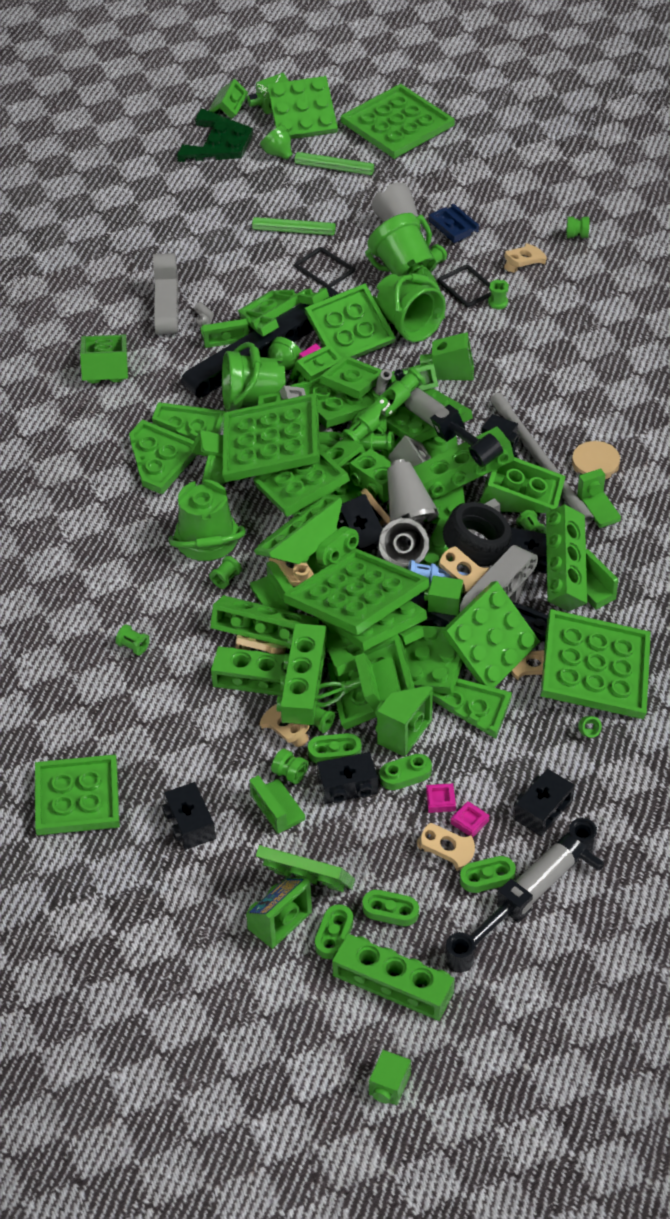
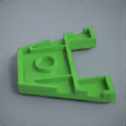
(264, 310)
(341, 649)

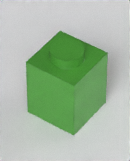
(444, 595)
(389, 1077)

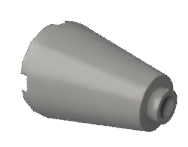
(394, 201)
(407, 494)
(395, 547)

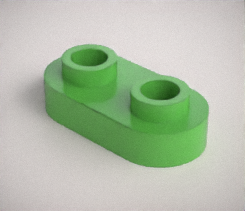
(337, 545)
(333, 746)
(406, 772)
(486, 873)
(391, 907)
(331, 933)

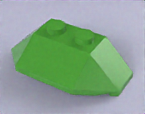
(303, 533)

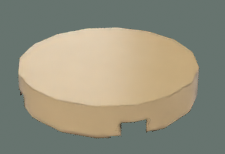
(596, 455)

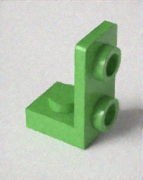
(592, 494)

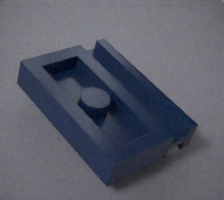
(453, 223)

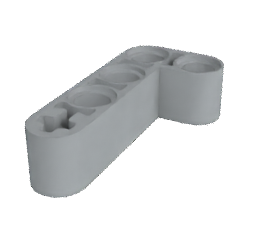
(165, 293)
(509, 571)

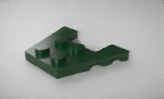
(226, 140)

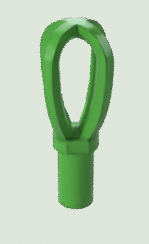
(343, 686)

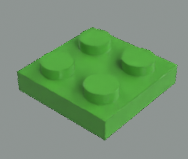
(351, 377)

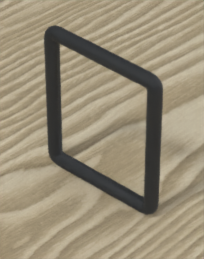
(351, 268)
(457, 296)

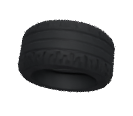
(483, 520)

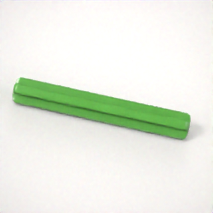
(334, 163)
(293, 226)

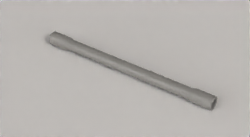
(505, 410)

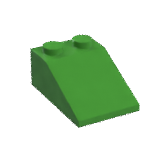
(104, 358)
(523, 487)

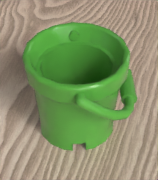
(401, 245)
(411, 307)
(249, 377)
(205, 522)

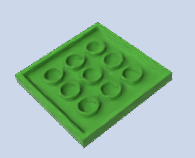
(397, 120)
(271, 437)
(356, 591)
(596, 664)

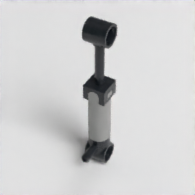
(449, 424)
(518, 896)

